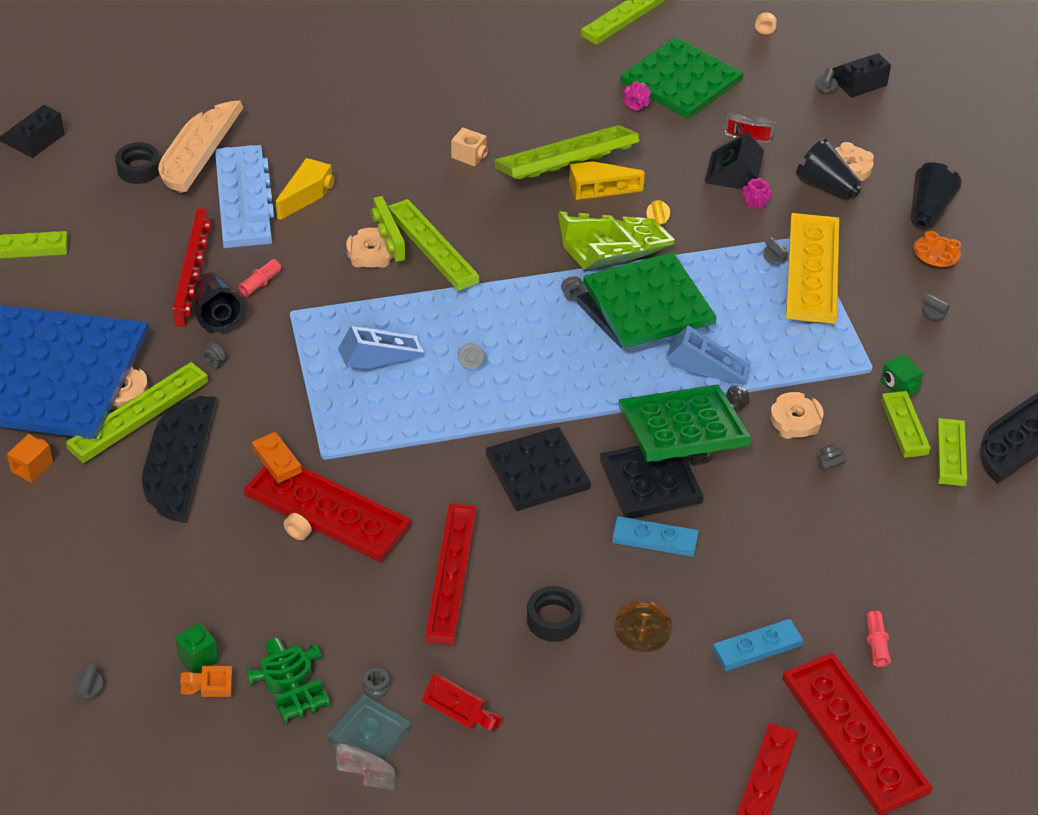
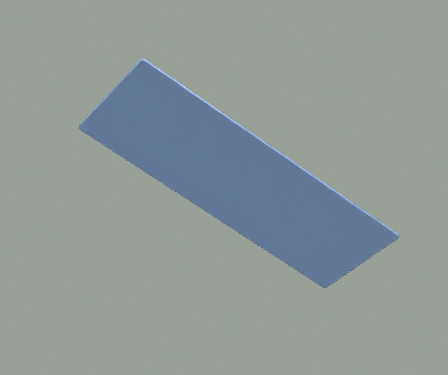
(547, 354)

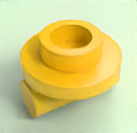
(658, 211)

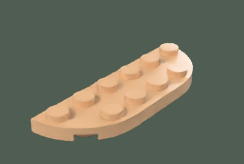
(196, 144)

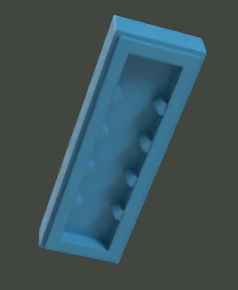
(655, 536)
(757, 645)

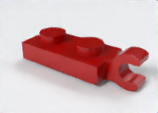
(459, 703)

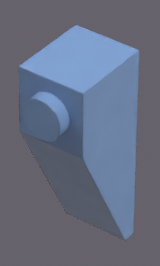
(376, 348)
(705, 357)

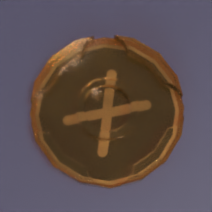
(643, 626)

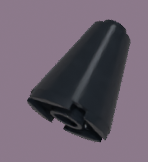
(829, 171)
(933, 193)
(218, 304)

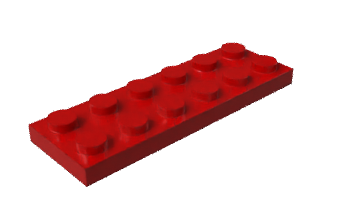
(332, 511)
(857, 734)

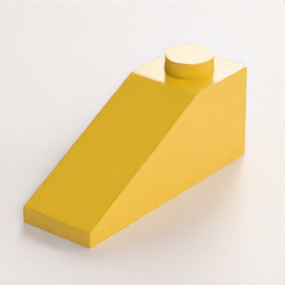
(602, 179)
(305, 187)

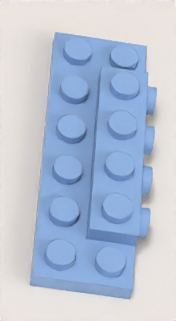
(244, 196)

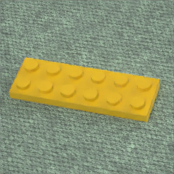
(813, 268)

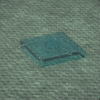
(370, 728)

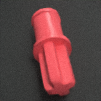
(259, 278)
(878, 639)

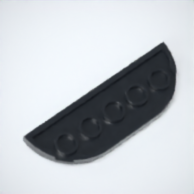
(1011, 440)
(177, 457)

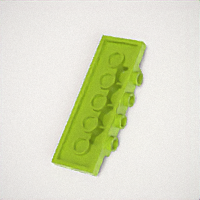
(566, 152)

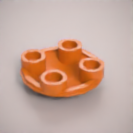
(937, 250)

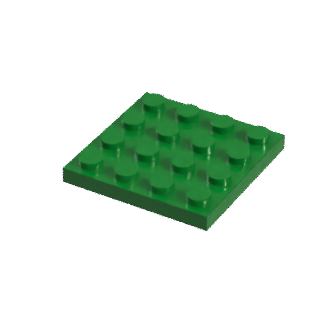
(683, 77)
(648, 300)
(683, 423)

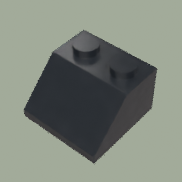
(863, 75)
(35, 132)
(735, 163)

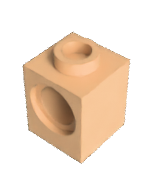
(469, 147)

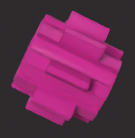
(636, 96)
(757, 193)

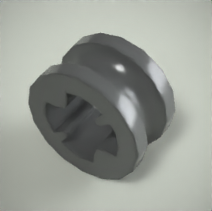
(571, 283)
(212, 355)
(378, 690)

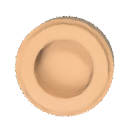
(765, 23)
(297, 526)

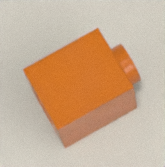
(30, 458)

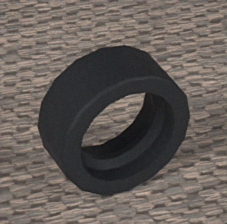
(134, 152)
(553, 596)

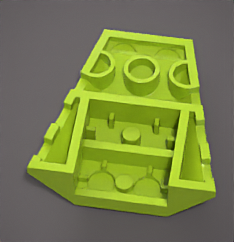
(610, 241)

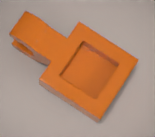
(213, 681)

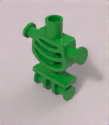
(287, 674)

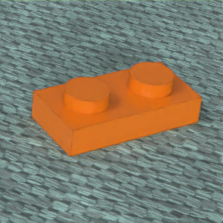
(276, 457)

